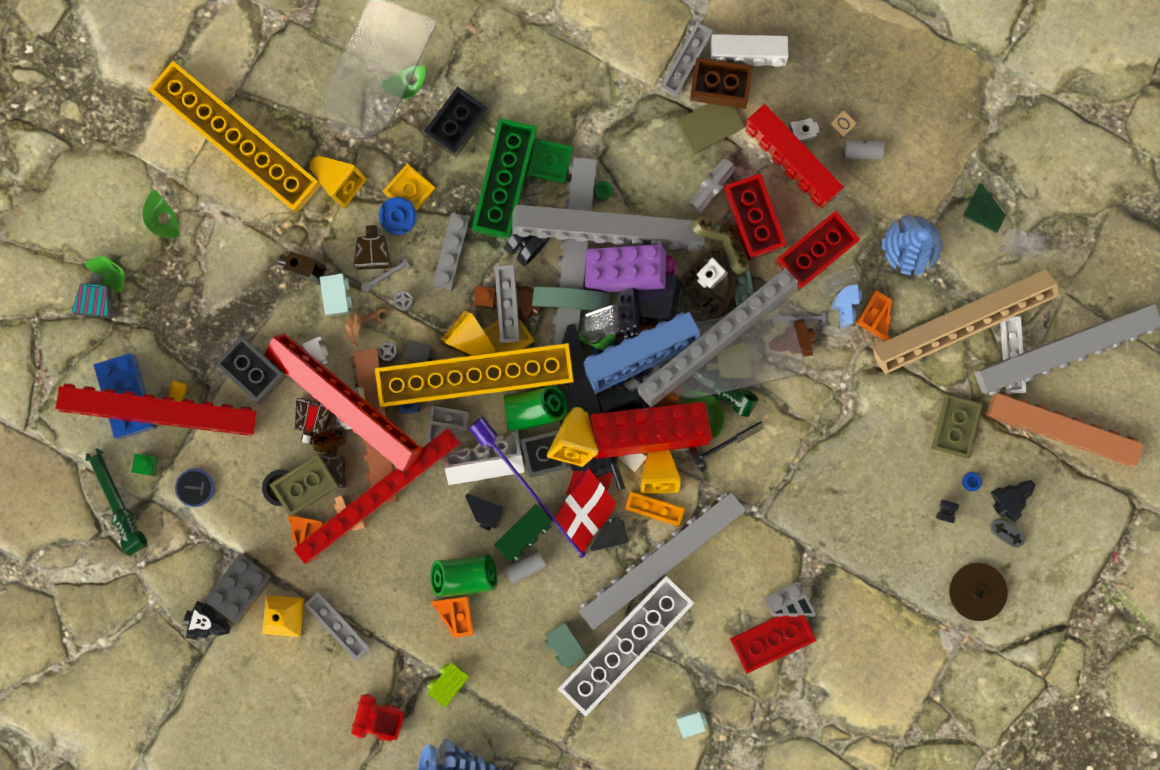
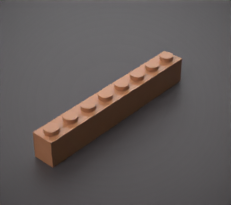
(365, 364)
(1065, 430)

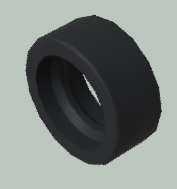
(266, 486)

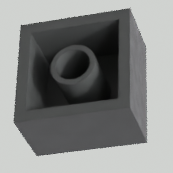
(535, 454)

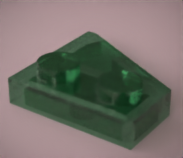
(984, 210)

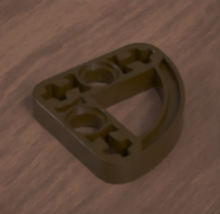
(697, 287)

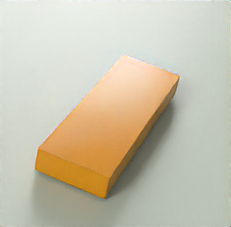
(654, 508)

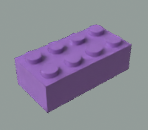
(625, 268)

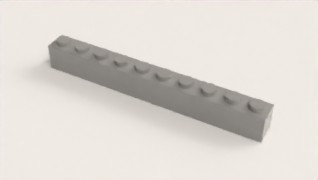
(605, 227)
(574, 257)
(717, 338)
(1068, 348)
(662, 560)

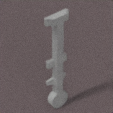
(365, 287)
(822, 317)

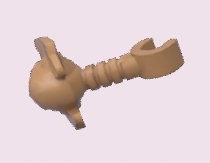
(354, 322)

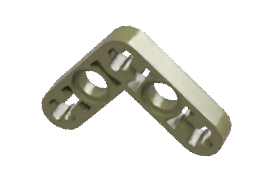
(729, 236)

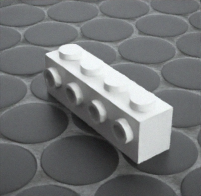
(750, 49)

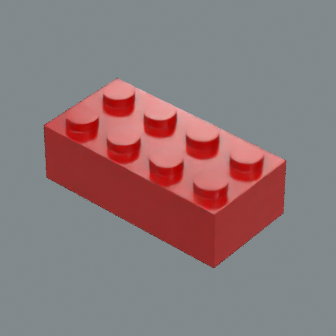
(754, 216)
(818, 249)

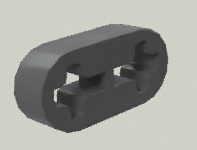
(1010, 530)

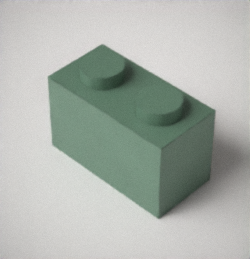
(565, 645)

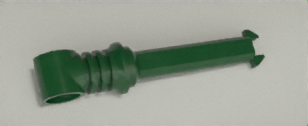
(743, 402)
(133, 539)

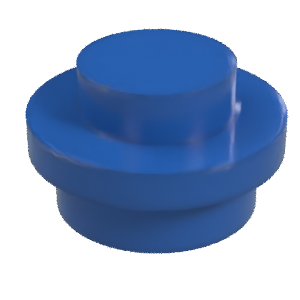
(971, 481)

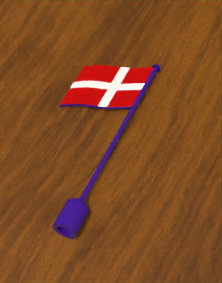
(581, 511)

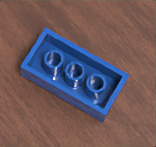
(123, 375)

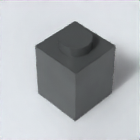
(419, 352)

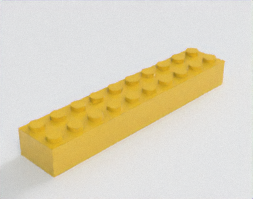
(234, 137)
(474, 375)

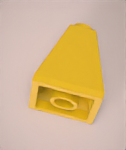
(337, 178)
(468, 336)
(574, 440)
(660, 474)
(290, 612)

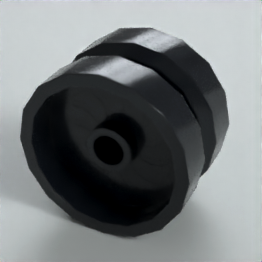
(528, 247)

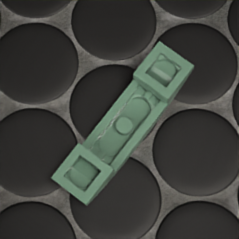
(569, 298)

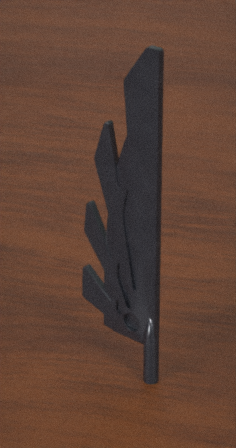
(582, 395)

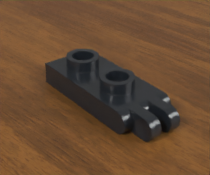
(629, 313)

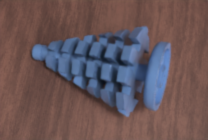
(912, 244)
(429, 761)

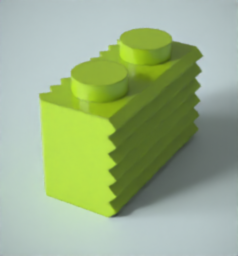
(448, 684)

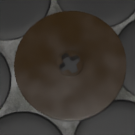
(985, 578)

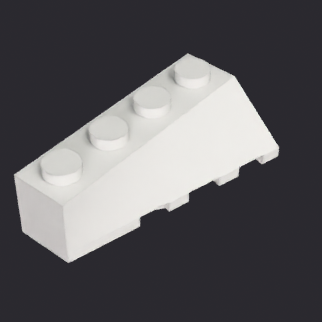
(484, 461)

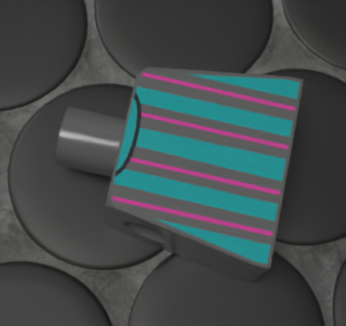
(94, 299)

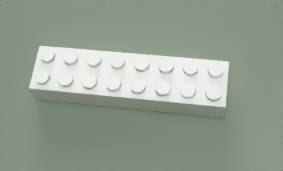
(625, 645)

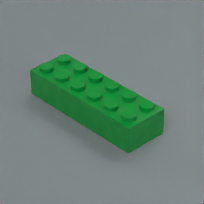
(504, 178)

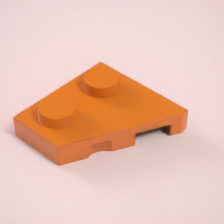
(876, 315)
(303, 528)
(456, 615)

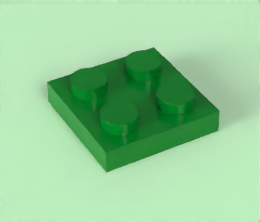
(550, 161)

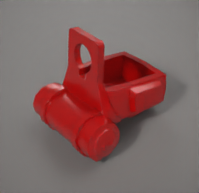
(377, 719)

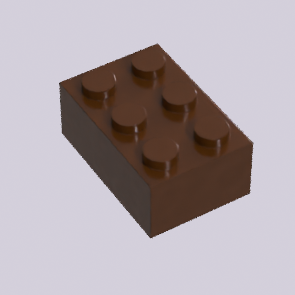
(721, 83)

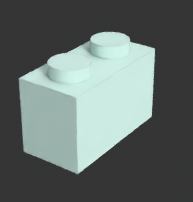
(335, 295)
(691, 723)

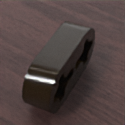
(329, 439)

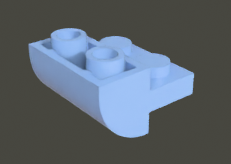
(845, 301)

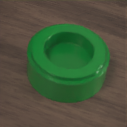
(603, 190)

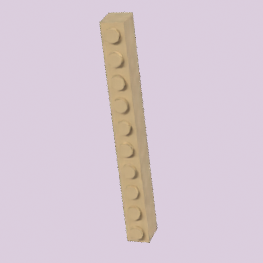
(965, 321)

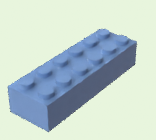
(641, 352)

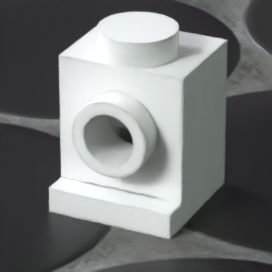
(796, 129)
(718, 274)
(317, 350)

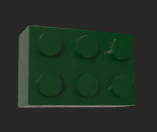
(523, 533)

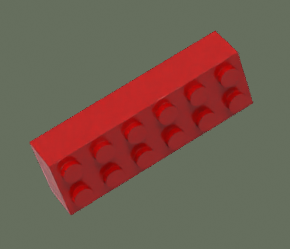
(793, 156)
(651, 429)

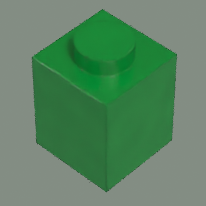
(144, 464)

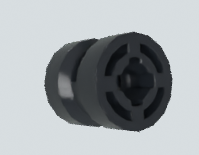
(950, 507)

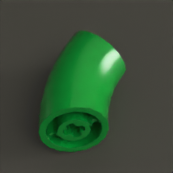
(535, 408)
(463, 576)

